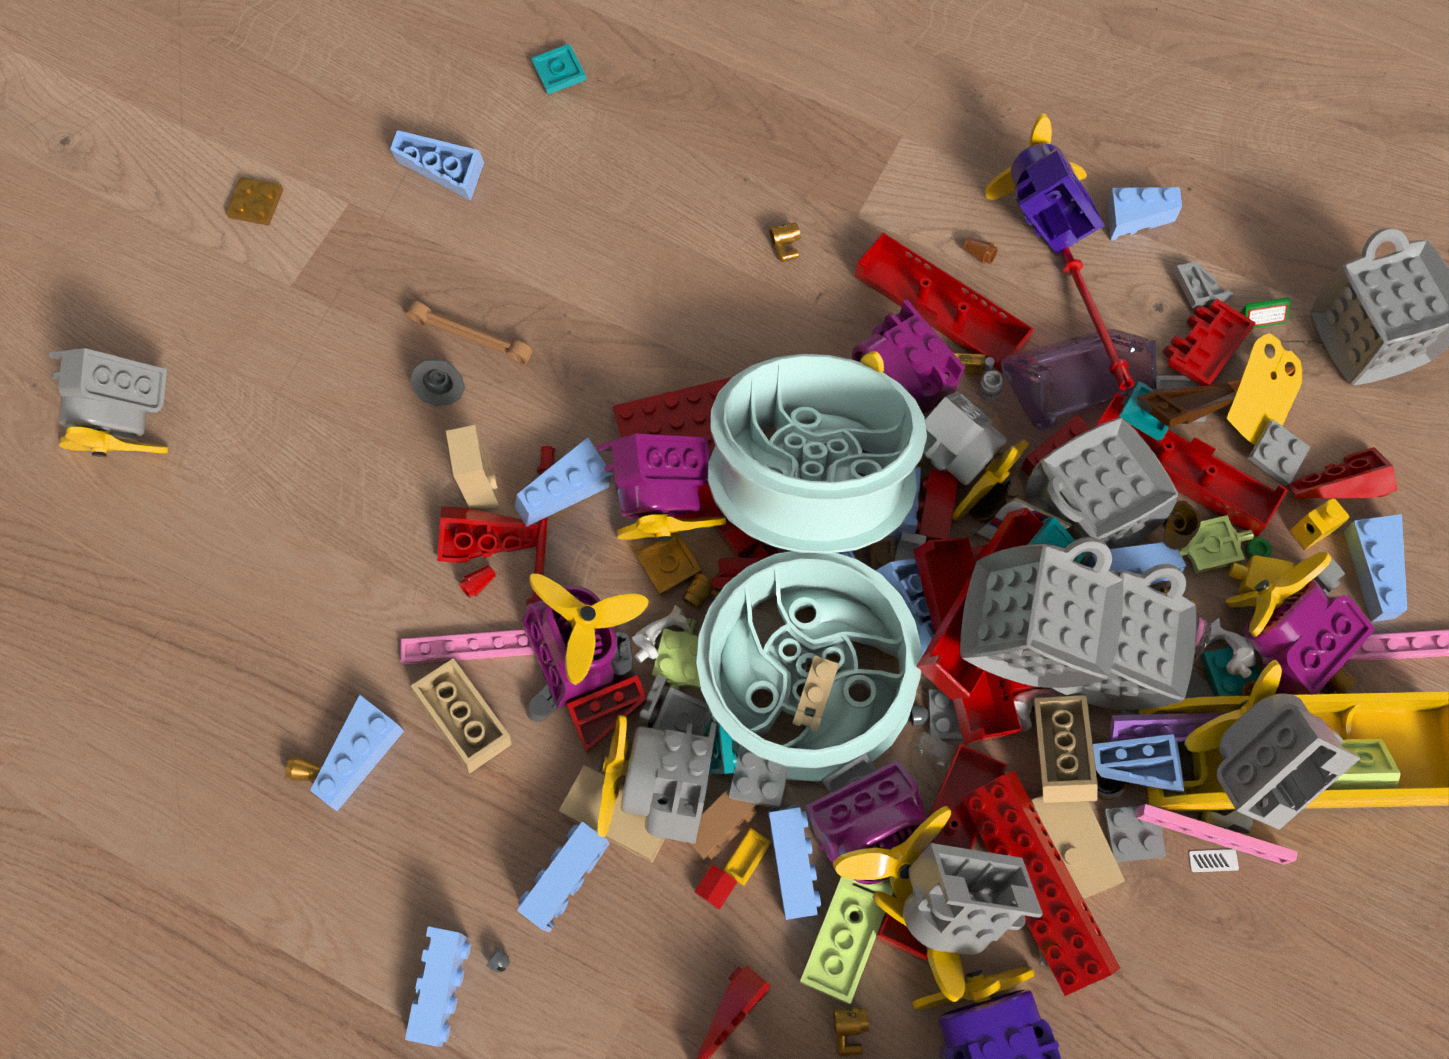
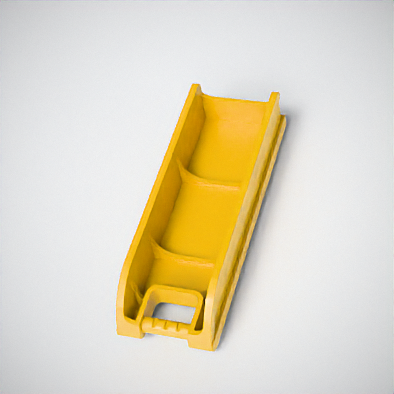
(1408, 722)

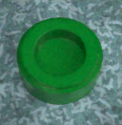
(1258, 547)

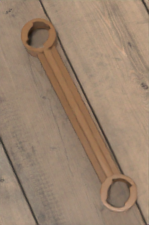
(515, 350)

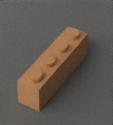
(721, 823)

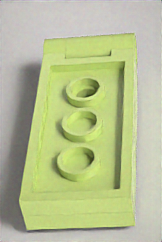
(1372, 771)
(845, 944)

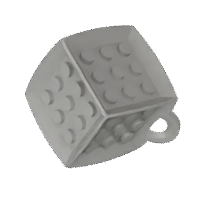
(1385, 310)
(1104, 486)
(1044, 615)
(1153, 645)

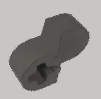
(624, 666)
(539, 707)
(1234, 820)

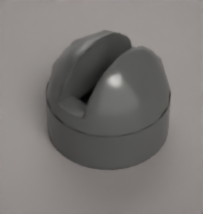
(918, 715)
(499, 961)

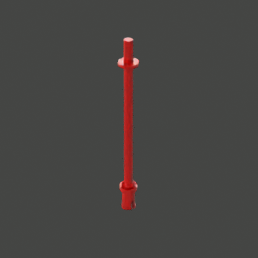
(1118, 366)
(546, 461)

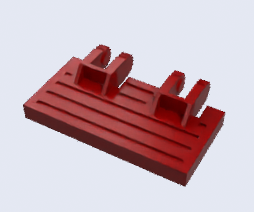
(1210, 344)

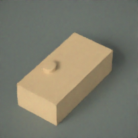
(472, 468)
(461, 715)
(1065, 749)
(625, 830)
(1080, 845)

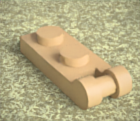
(816, 692)

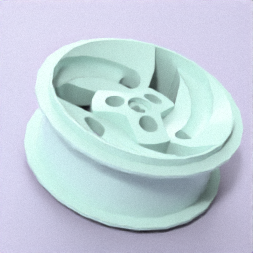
(805, 482)
(849, 606)

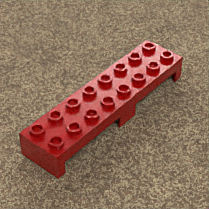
(942, 301)
(1208, 478)
(943, 572)
(942, 657)
(965, 774)
(1064, 930)

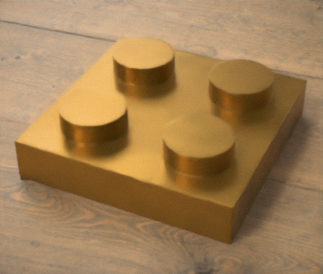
(254, 201)
(668, 564)

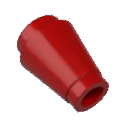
(476, 581)

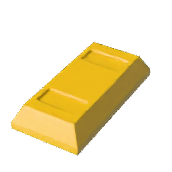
(747, 856)

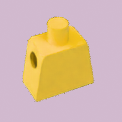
(1325, 521)
(1257, 570)

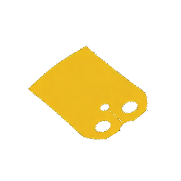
(1261, 397)

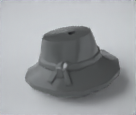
(435, 387)

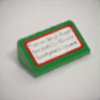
(1268, 312)

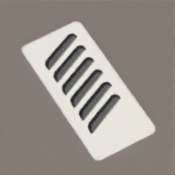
(1213, 860)

